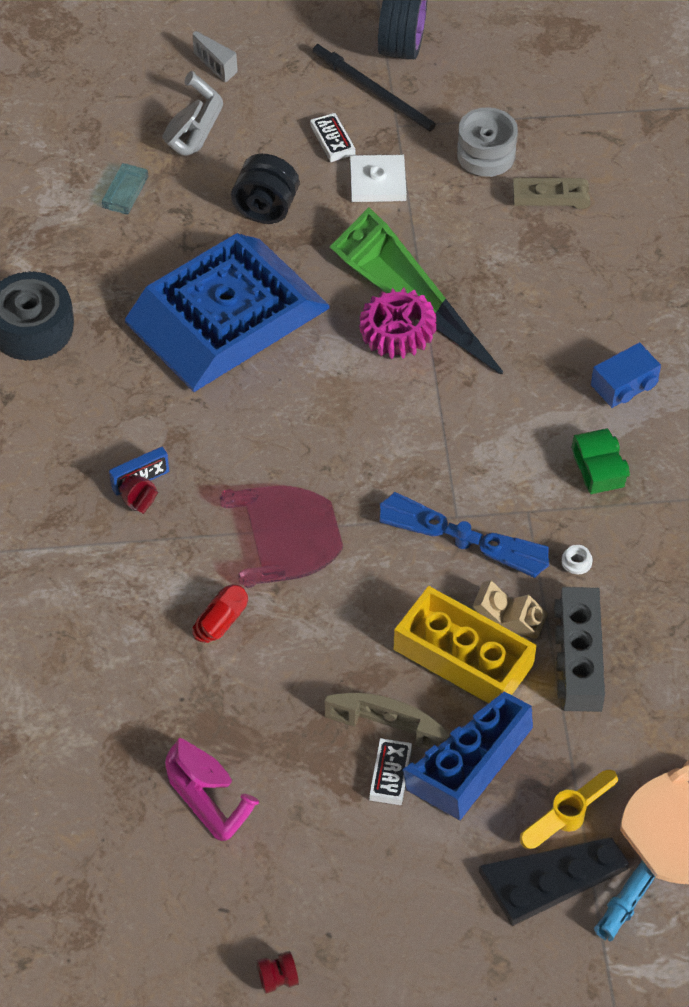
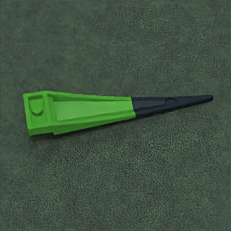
(383, 260)

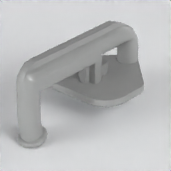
(186, 118)

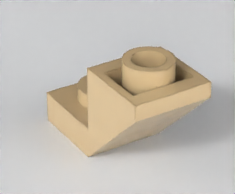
(517, 614)

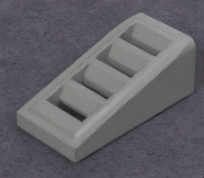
(216, 56)

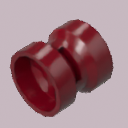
(269, 972)

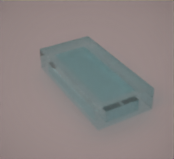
(125, 188)

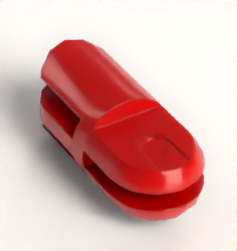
(220, 613)

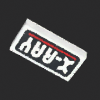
(332, 137)
(388, 775)

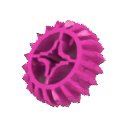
(397, 331)

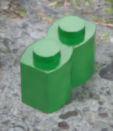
(600, 461)

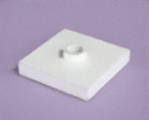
(378, 178)

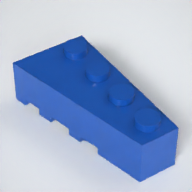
(471, 757)

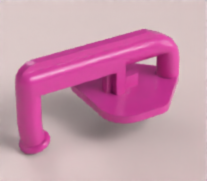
(190, 771)

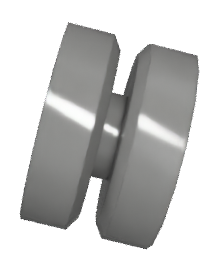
(487, 141)

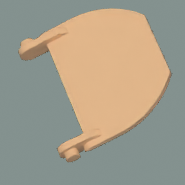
(659, 825)

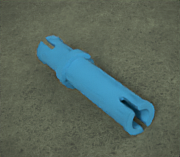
(622, 905)

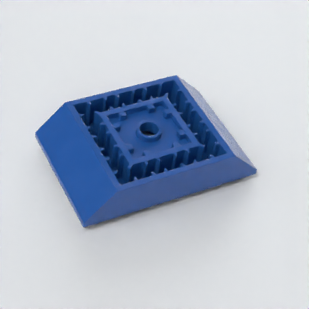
(209, 336)

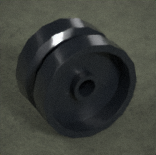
(265, 188)

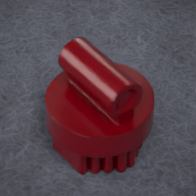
(138, 493)

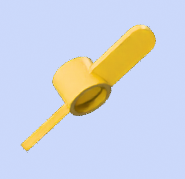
(555, 820)

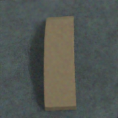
(388, 711)

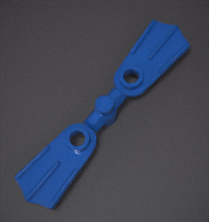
(514, 552)

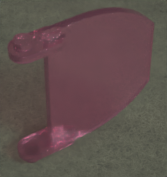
(291, 532)

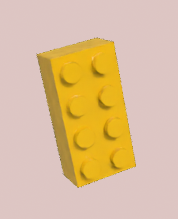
(463, 646)

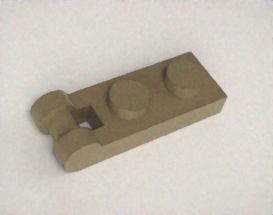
(551, 192)

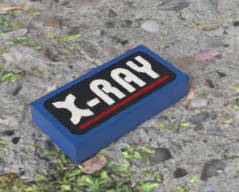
(148, 465)

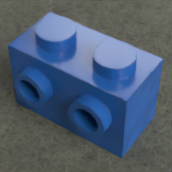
(625, 375)

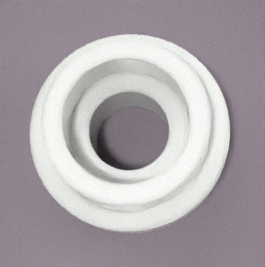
(579, 553)

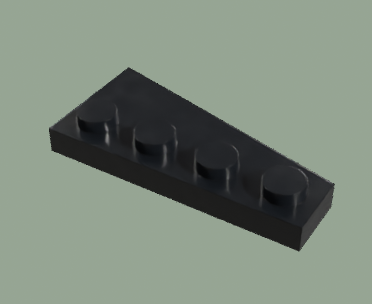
(547, 878)

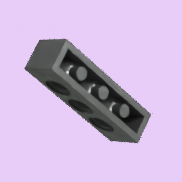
(585, 692)

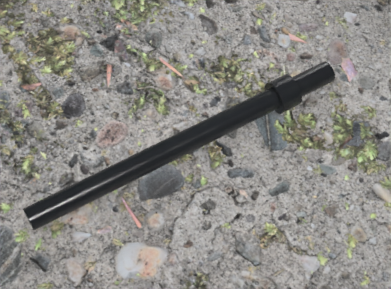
(337, 62)

